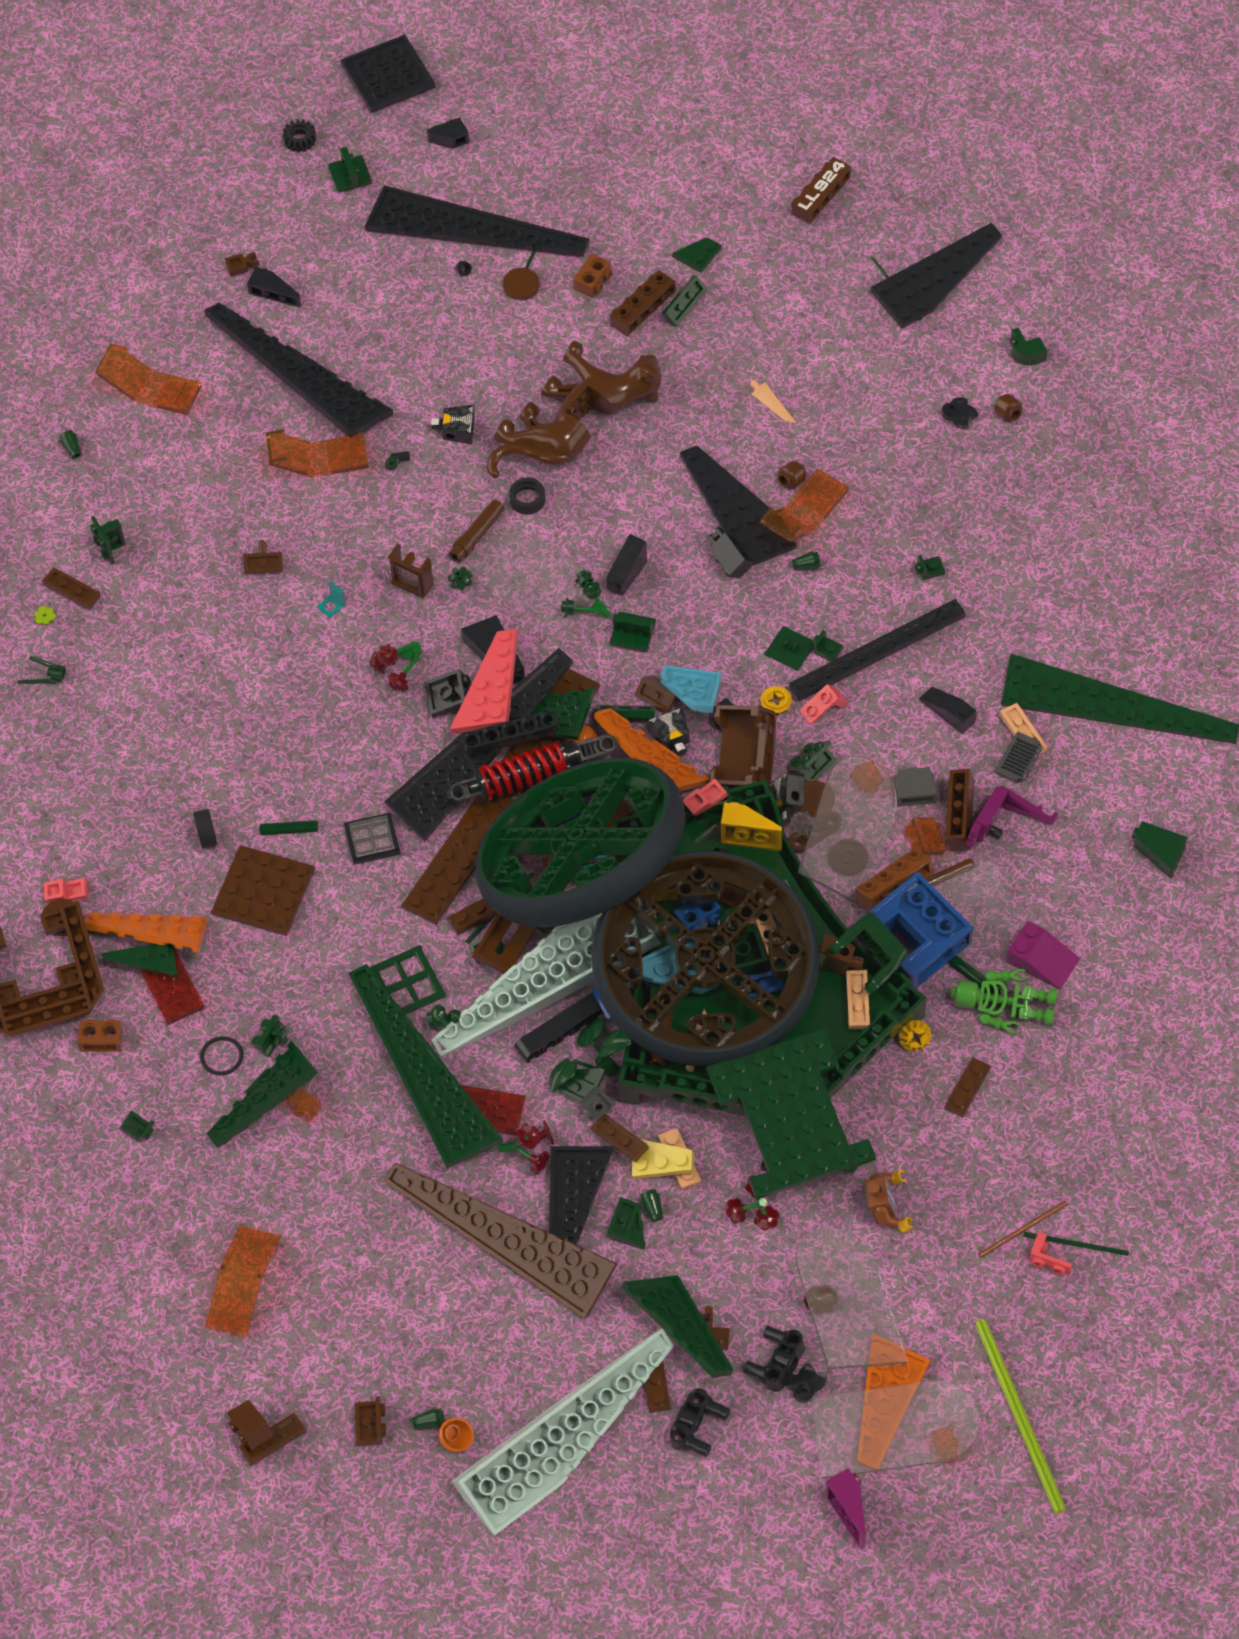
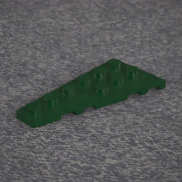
(570, 709)
(265, 1092)
(676, 1313)

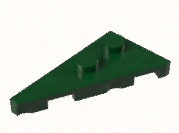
(146, 958)

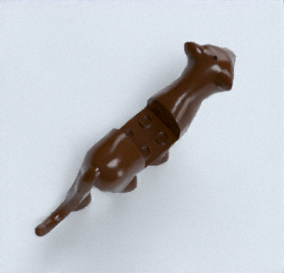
(566, 437)

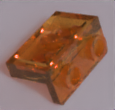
(925, 836)

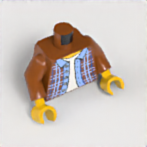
(881, 1200)

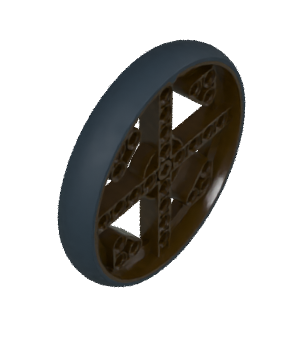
(694, 1048)

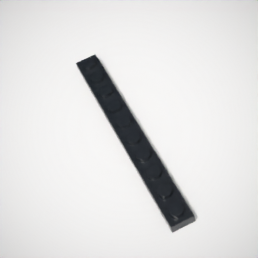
(877, 649)

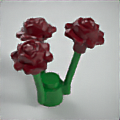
(387, 655)

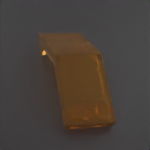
(146, 385)
(317, 457)
(807, 507)
(241, 1280)

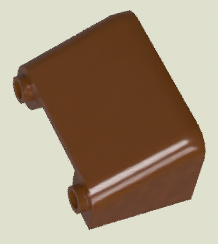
(745, 745)

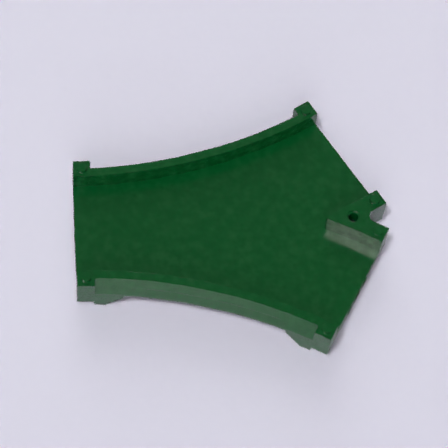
(889, 1006)

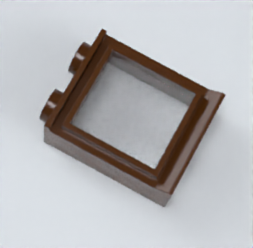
(408, 576)

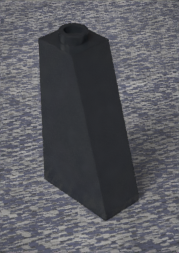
(479, 638)

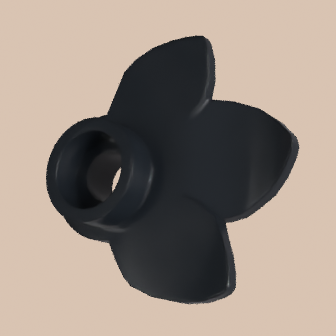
(959, 412)
(807, 1381)

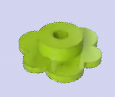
(44, 611)

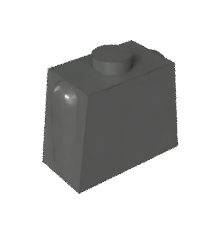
(915, 787)

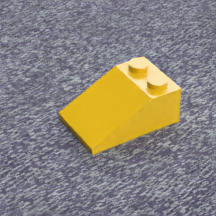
(748, 828)

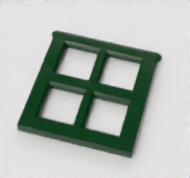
(408, 981)

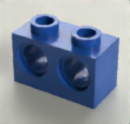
(696, 913)

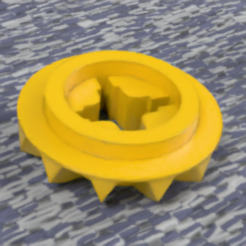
(781, 694)
(906, 1035)

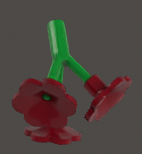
(530, 1137)
(764, 1218)

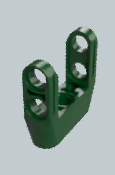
(879, 941)

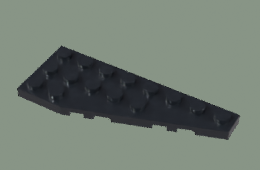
(927, 283)
(735, 507)

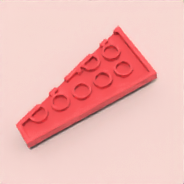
(491, 690)

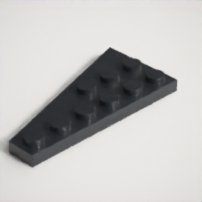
(574, 1183)

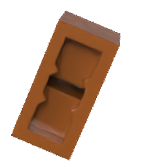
(592, 275)
(100, 1041)

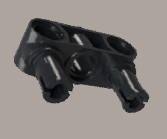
(783, 1360)
(690, 1418)

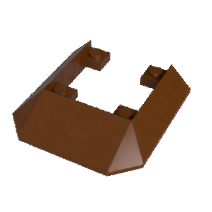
(78, 981)

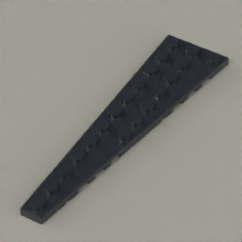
(432, 218)
(321, 388)
(423, 798)

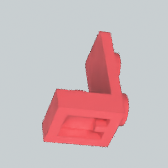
(821, 702)
(1040, 1259)

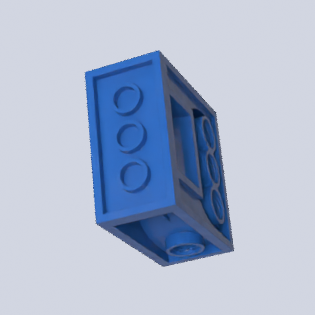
(927, 924)

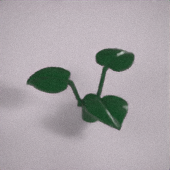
(612, 1043)

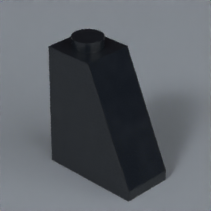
(627, 565)

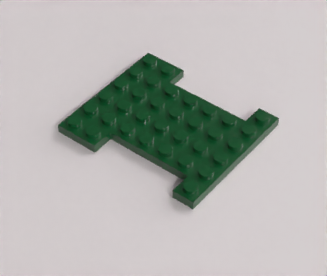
(790, 1112)

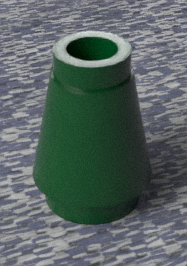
(70, 443)
(808, 561)
(652, 1204)
(429, 1419)

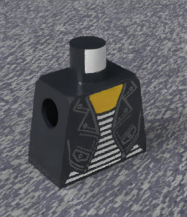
(456, 424)
(670, 730)
(789, 794)

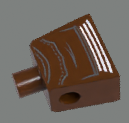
(839, 961)

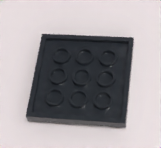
(387, 73)

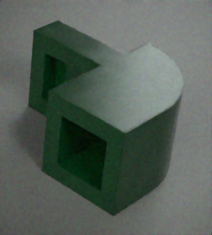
(1027, 352)

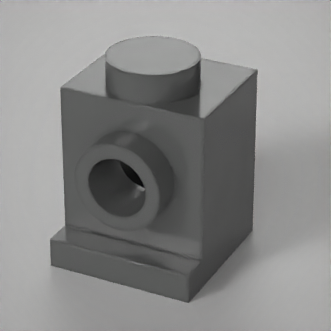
(595, 1097)

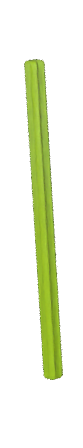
(1020, 1416)

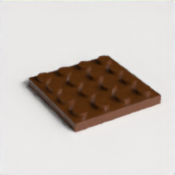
(263, 890)

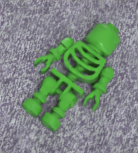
(968, 995)

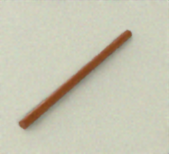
(1022, 1229)

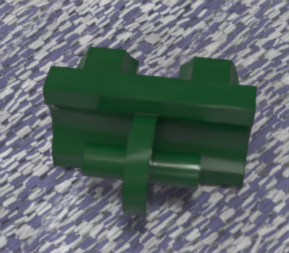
(272, 1036)

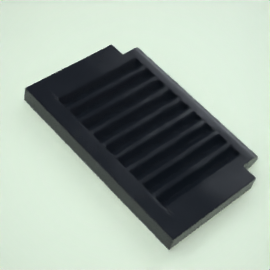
(1019, 757)

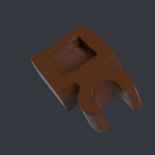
(238, 264)

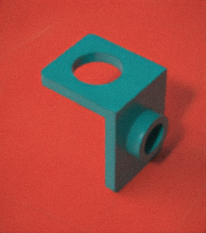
(336, 596)

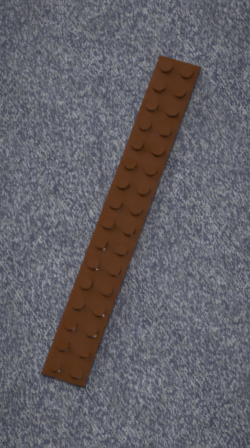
(458, 854)

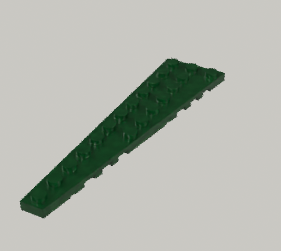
(1068, 694)
(445, 1108)

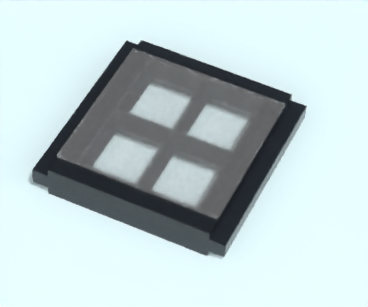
(372, 838)

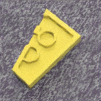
(663, 1161)

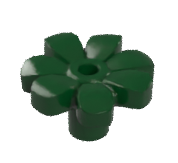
(460, 578)

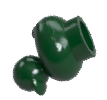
(439, 1018)

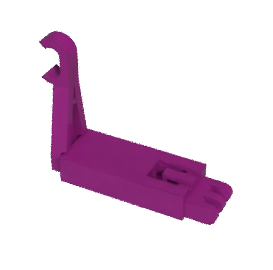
(1010, 800)

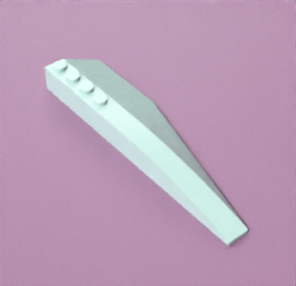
(541, 978)
(554, 1443)

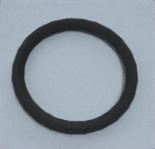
(225, 1038)

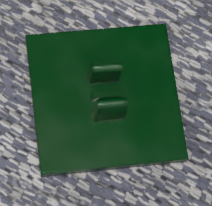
(789, 648)

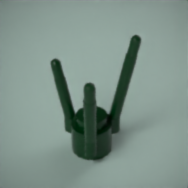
(55, 672)

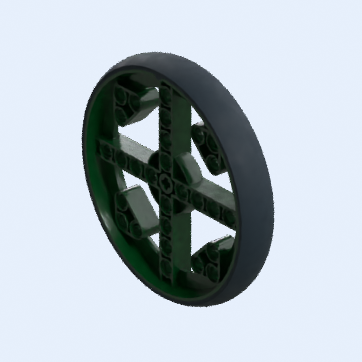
(579, 841)

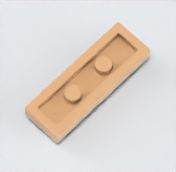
(1017, 721)
(857, 999)
(674, 1138)

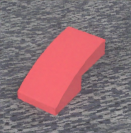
(707, 797)
(68, 890)

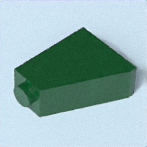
(1160, 846)

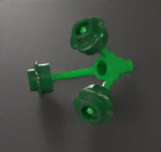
(592, 591)

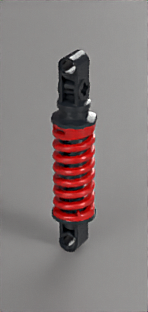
(528, 768)

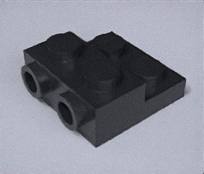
(447, 692)

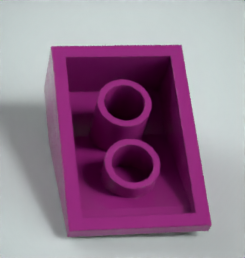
(1042, 955)
(845, 1497)

